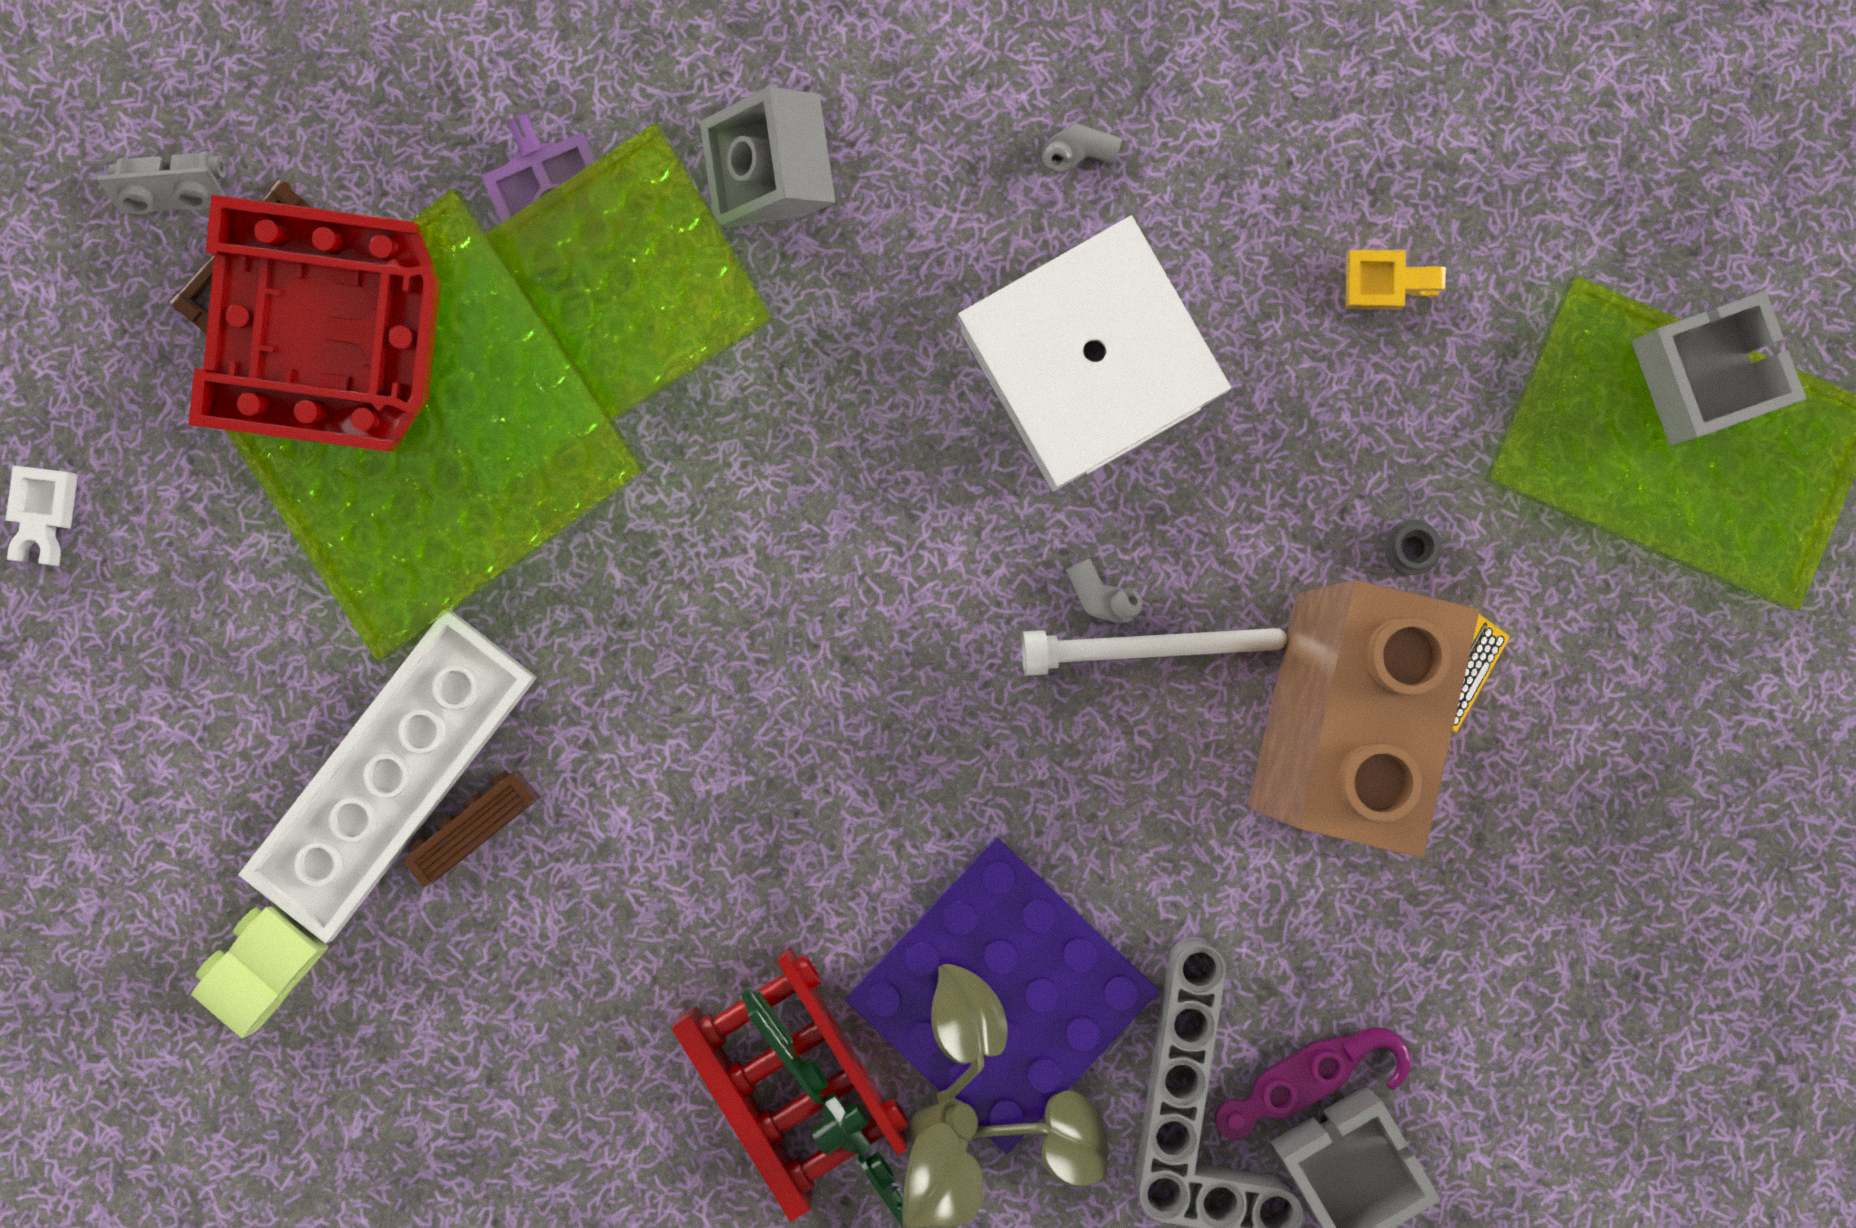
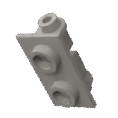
(145, 187)

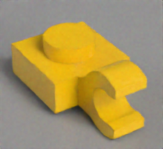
(1381, 280)

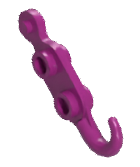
(1307, 1078)

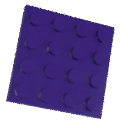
(1051, 970)

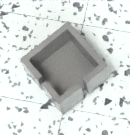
(1706, 375)
(1350, 1168)

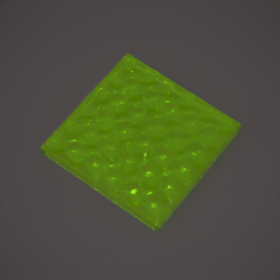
(483, 475)

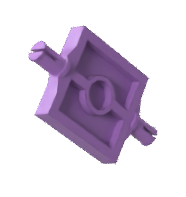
(535, 168)

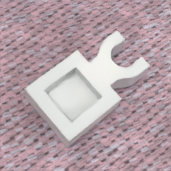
(40, 504)

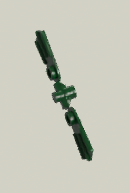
(840, 1124)

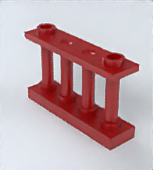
(763, 1132)

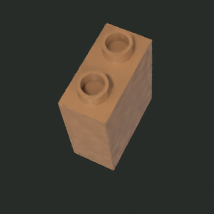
(1364, 714)

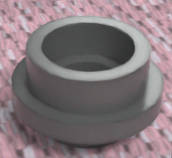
(1429, 542)

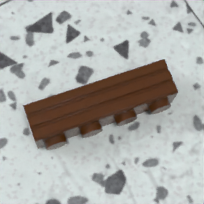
(471, 828)

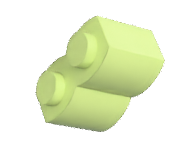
(257, 970)

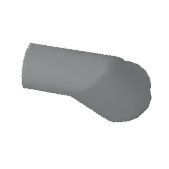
(1076, 144)
(1103, 600)

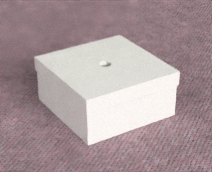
(1092, 353)

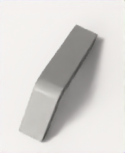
(1187, 1106)

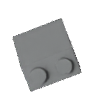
(767, 158)

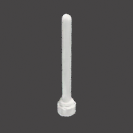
(1046, 652)

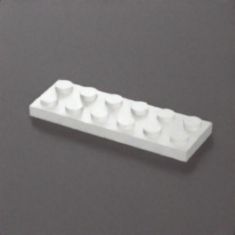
(387, 776)

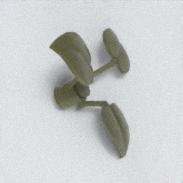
(941, 1178)

